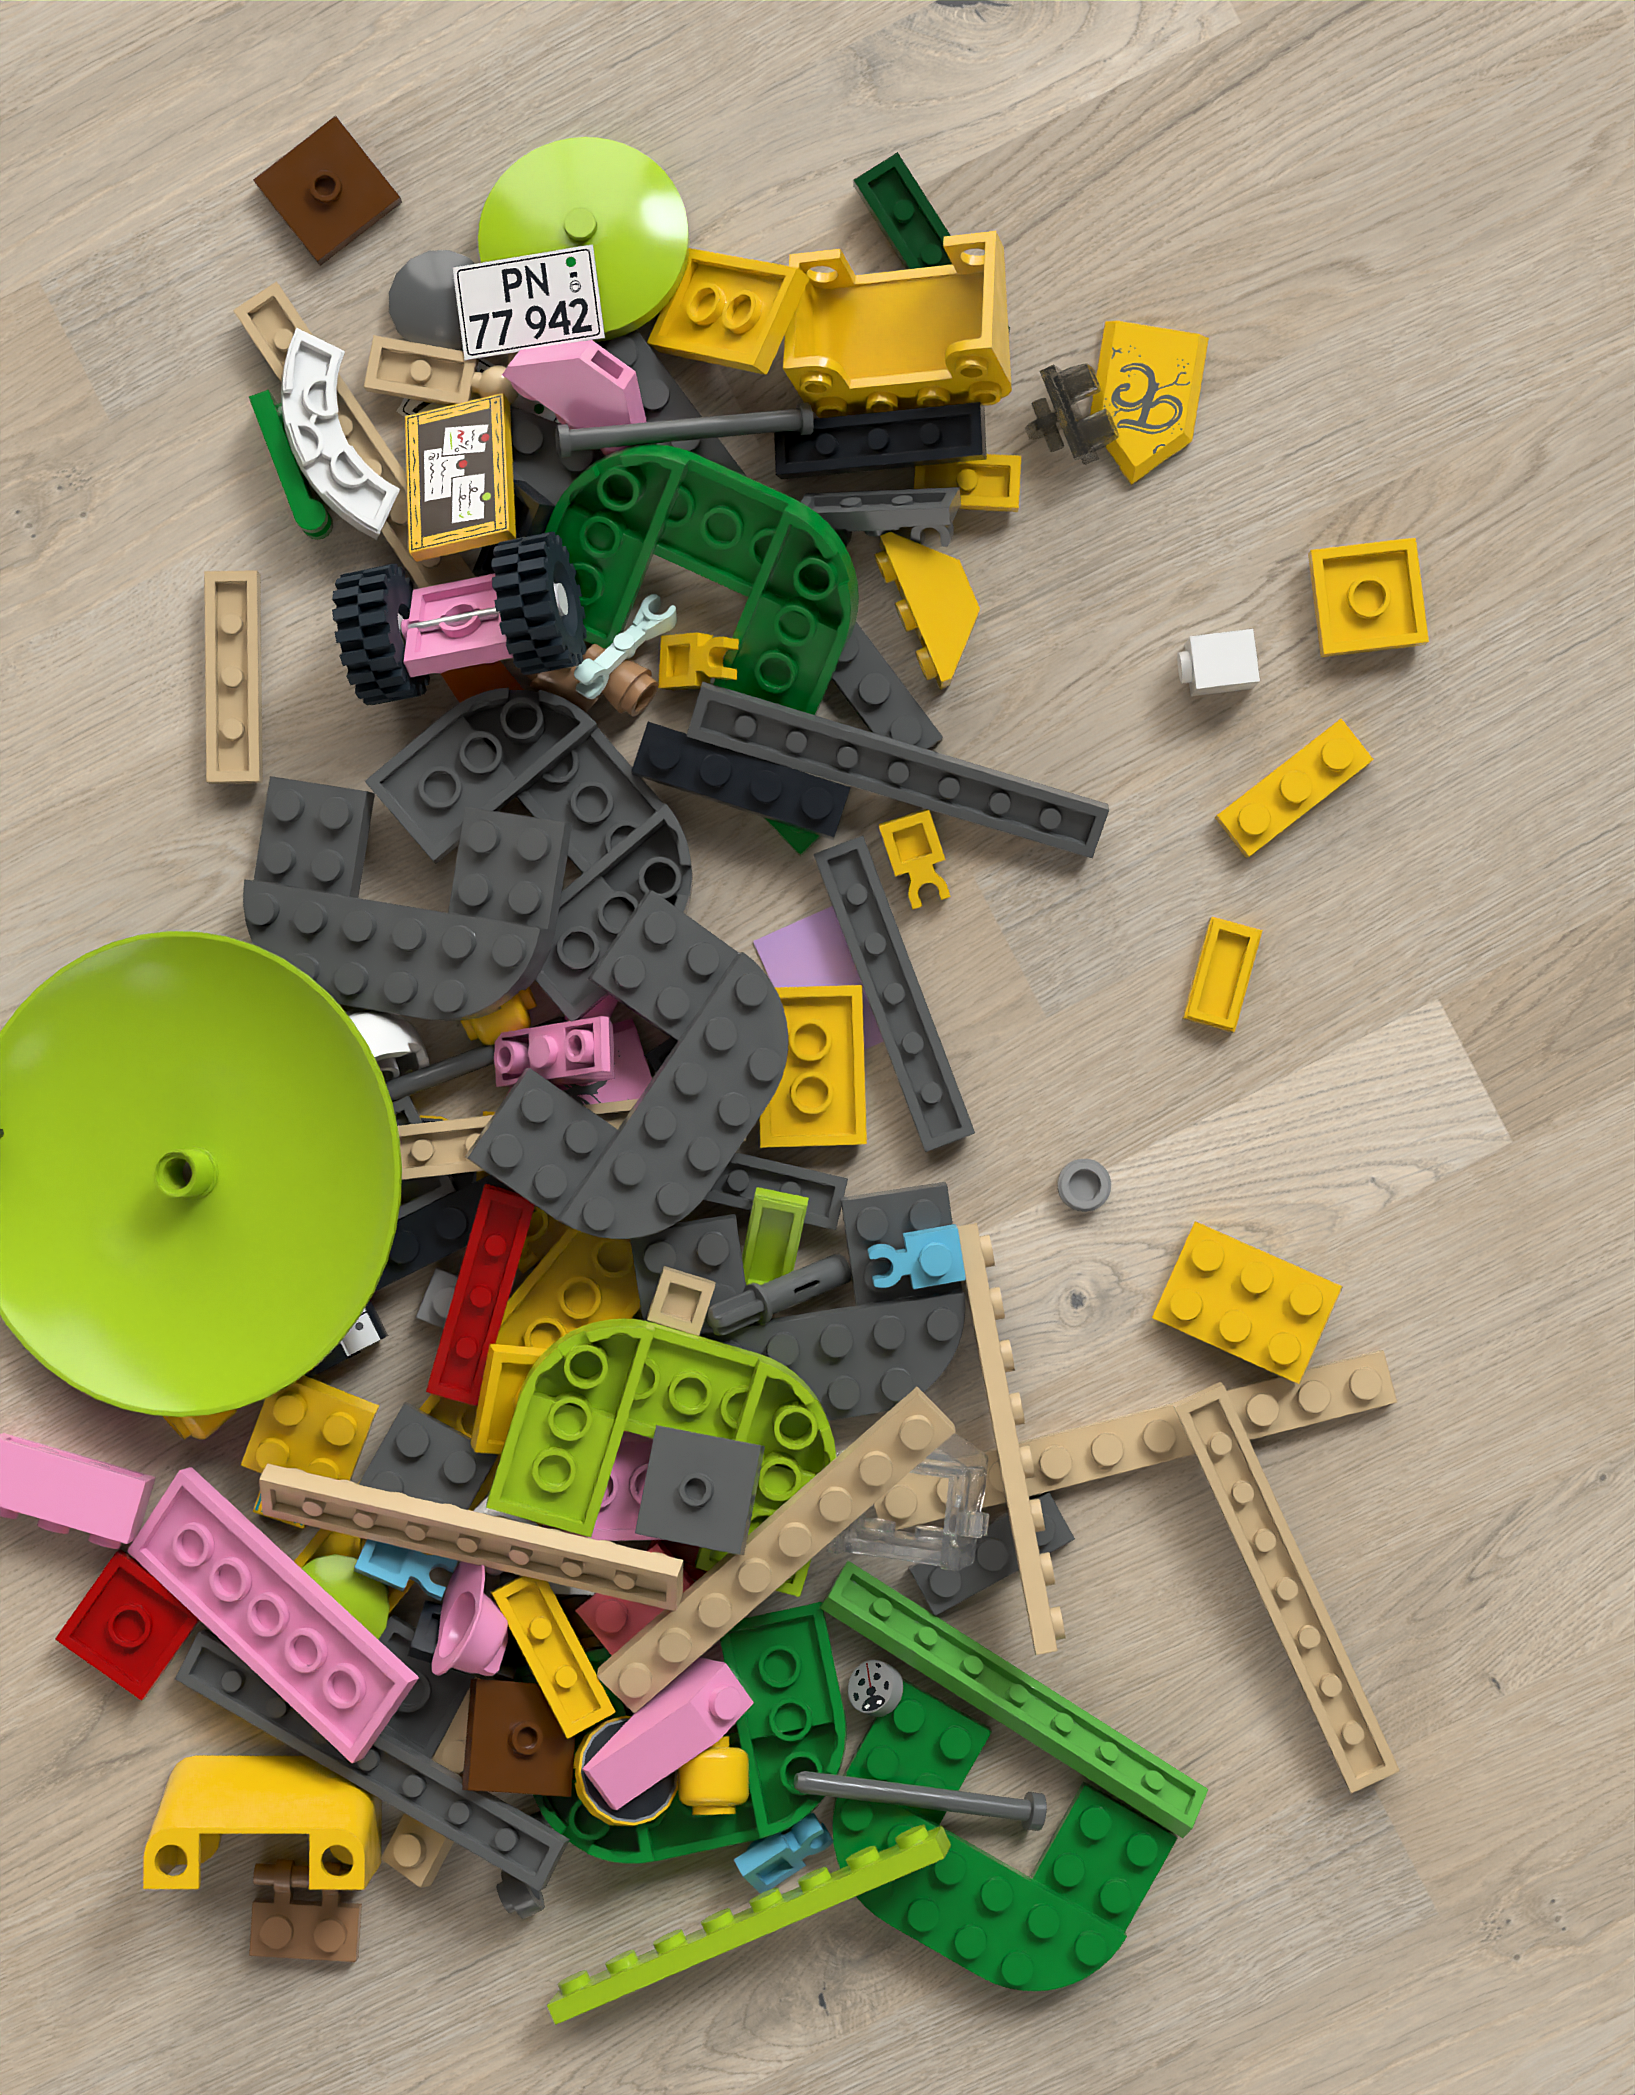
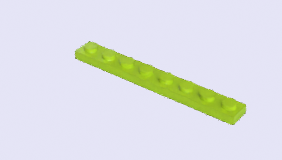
(767, 1914)

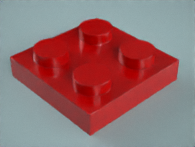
(128, 1626)

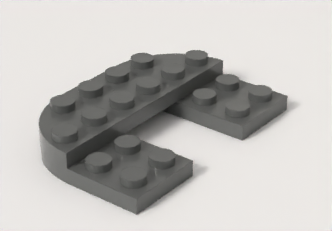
(561, 771)
(394, 954)
(690, 1114)
(850, 1356)

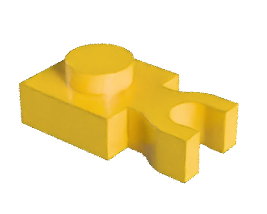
(692, 659)
(913, 849)

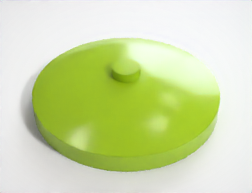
(600, 196)

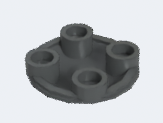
(426, 301)

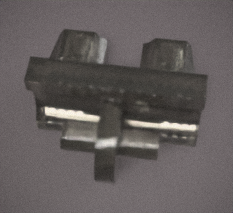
(1082, 434)

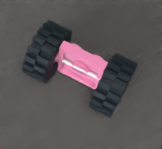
(402, 634)

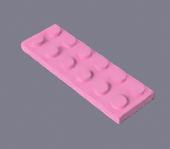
(272, 1615)

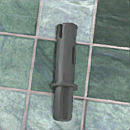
(762, 1301)

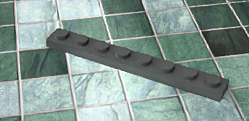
(897, 770)
(387, 1771)

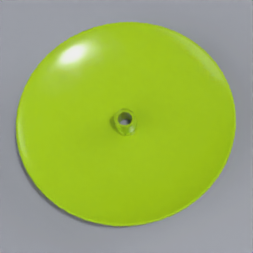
(294, 1192)

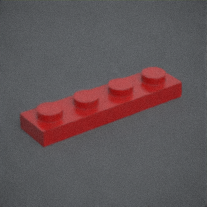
(480, 1294)

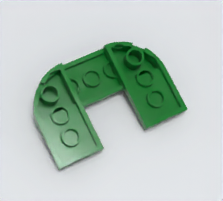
(729, 532)
(789, 1729)
(970, 1904)

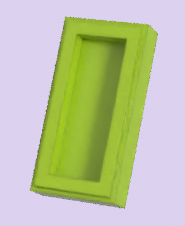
(773, 1235)

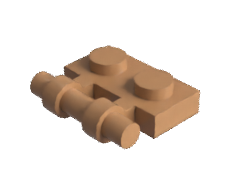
(302, 1927)

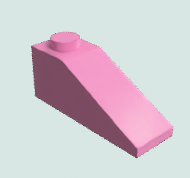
(668, 1731)

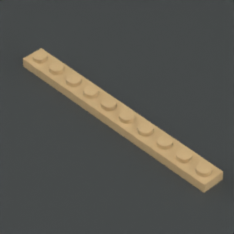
(1158, 1435)

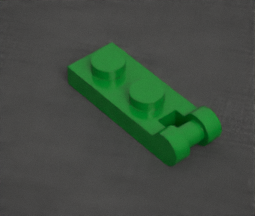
(307, 511)

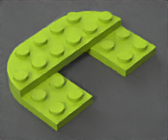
(645, 1376)

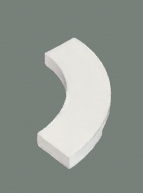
(318, 439)

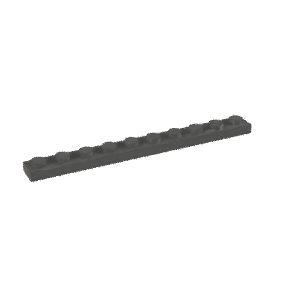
(861, 671)

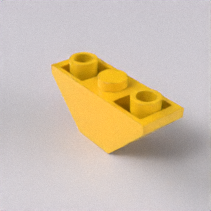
(933, 602)

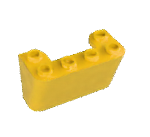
(901, 333)
(262, 1796)

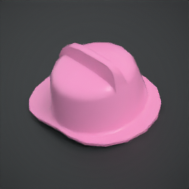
(471, 1626)

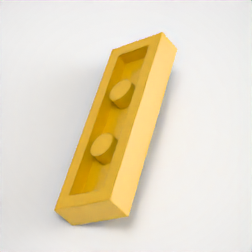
(1294, 788)
(553, 1654)

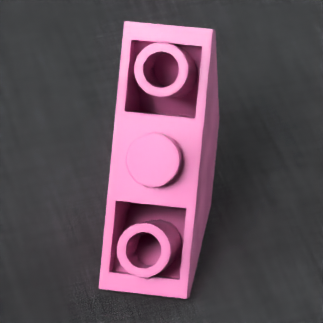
(579, 385)
(558, 1052)

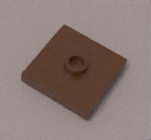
(327, 190)
(515, 1741)

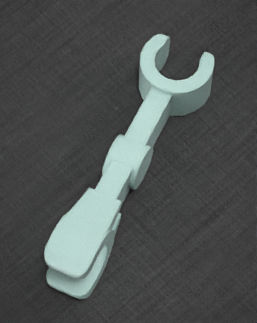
(646, 625)

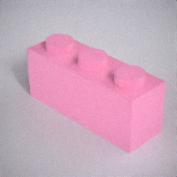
(72, 1491)

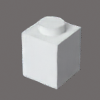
(1219, 662)

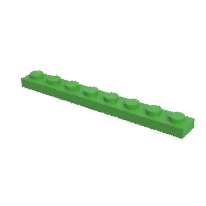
(1015, 1699)

